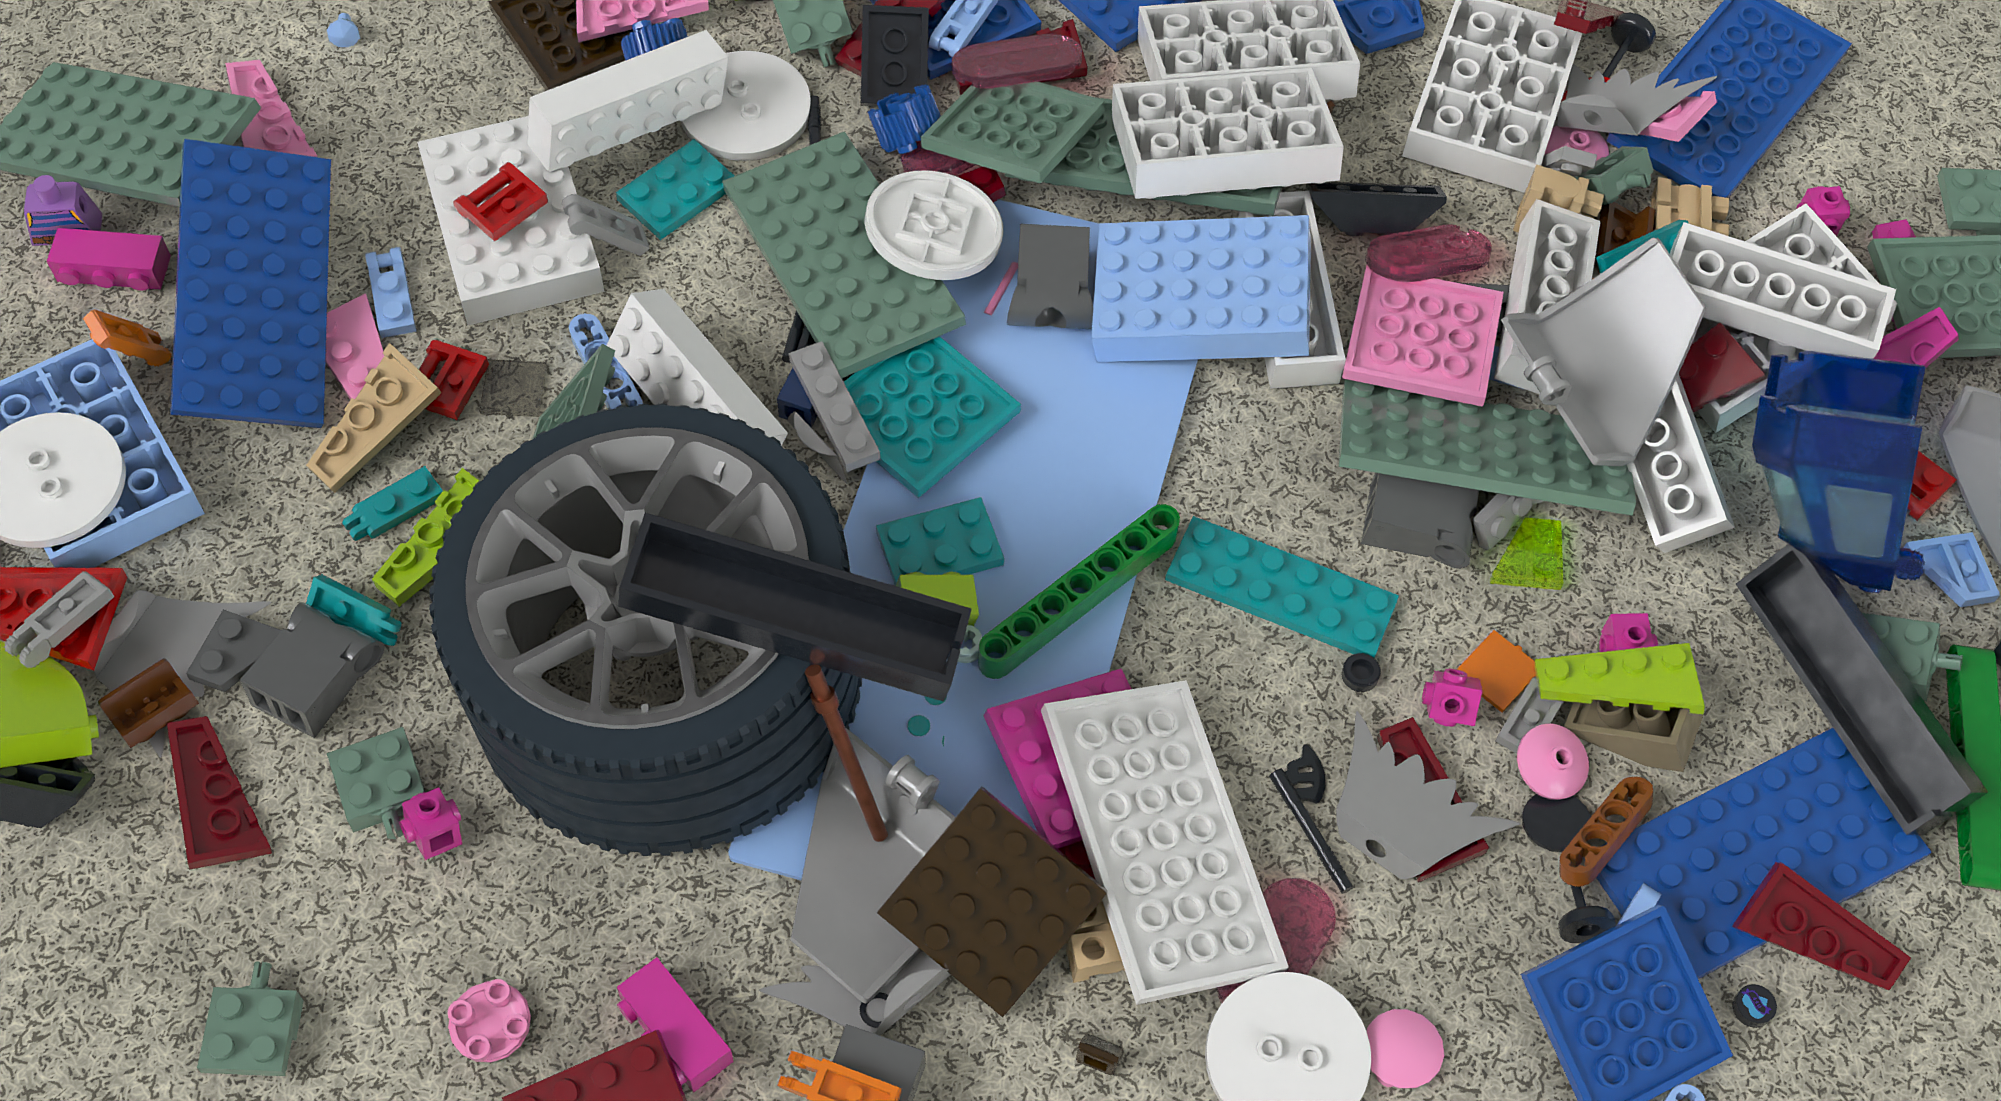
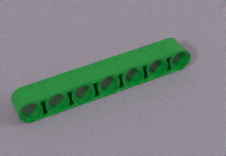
(1072, 604)
(1977, 735)

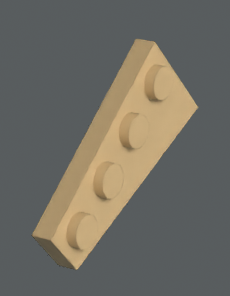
(383, 408)

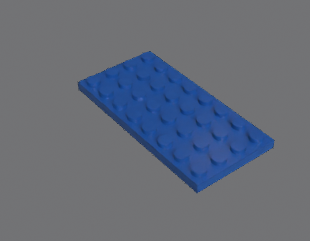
(1765, 73)
(251, 285)
(1714, 851)

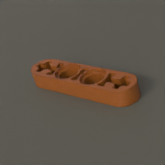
(1599, 827)

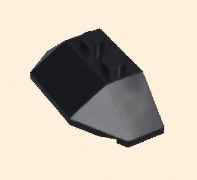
(1376, 207)
(42, 790)

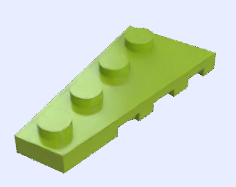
(412, 562)
(1646, 676)

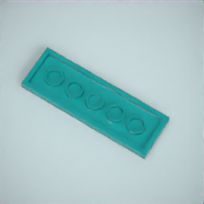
(1282, 588)

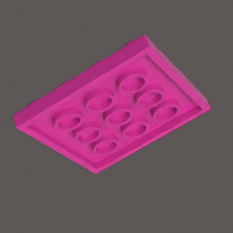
(1031, 758)

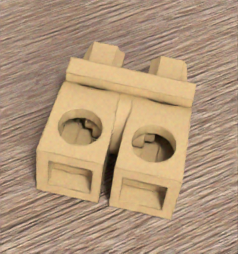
(1561, 191)
(1689, 204)
(1093, 947)

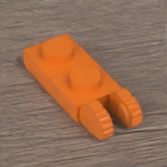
(126, 337)
(836, 1082)

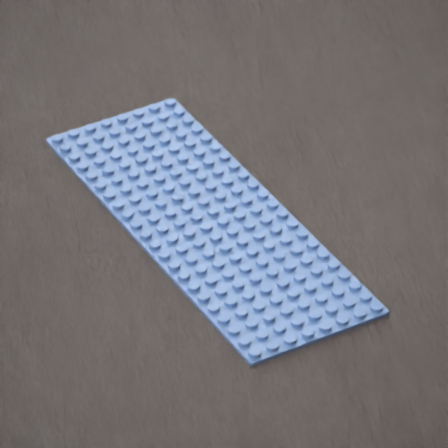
(1056, 489)

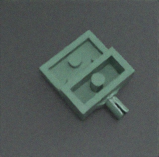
(813, 25)
(1619, 171)
(1972, 199)
(1914, 648)
(376, 780)
(250, 1028)

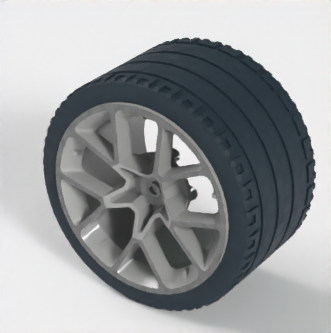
(562, 527)

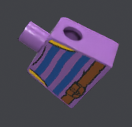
(56, 206)

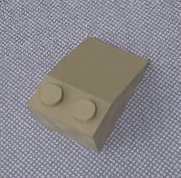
(1637, 731)

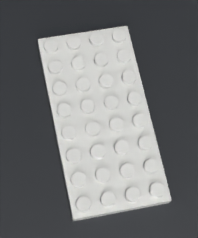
(1163, 841)

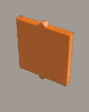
(1501, 670)

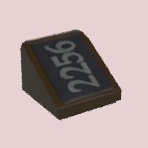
(1099, 1054)

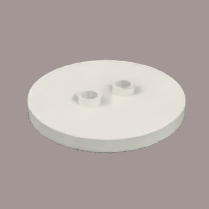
(760, 110)
(933, 225)
(56, 479)
(1287, 1042)

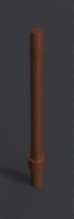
(827, 703)

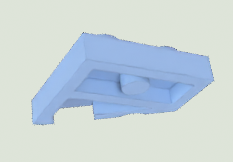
(1957, 568)

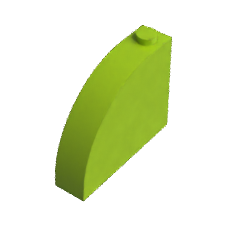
(41, 713)

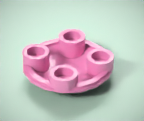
(489, 1021)
(1404, 1049)

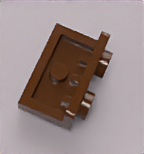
(1622, 226)
(147, 703)

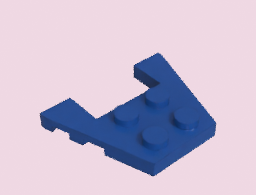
(1381, 23)

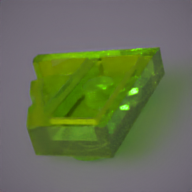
(1533, 556)

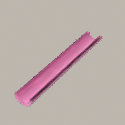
(1001, 289)

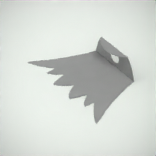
(1618, 103)
(158, 630)
(1402, 812)
(838, 1004)

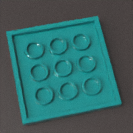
(928, 411)

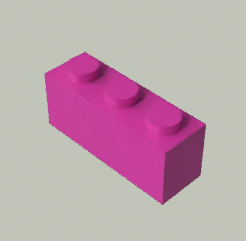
(108, 259)
(662, 1005)

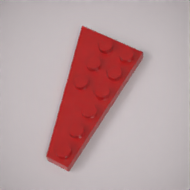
(28, 588)

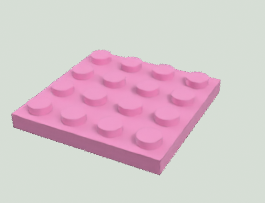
(1424, 337)

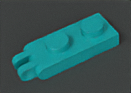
(393, 505)
(353, 609)

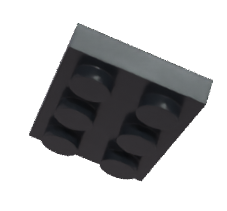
(892, 51)

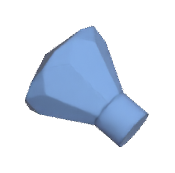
(343, 31)

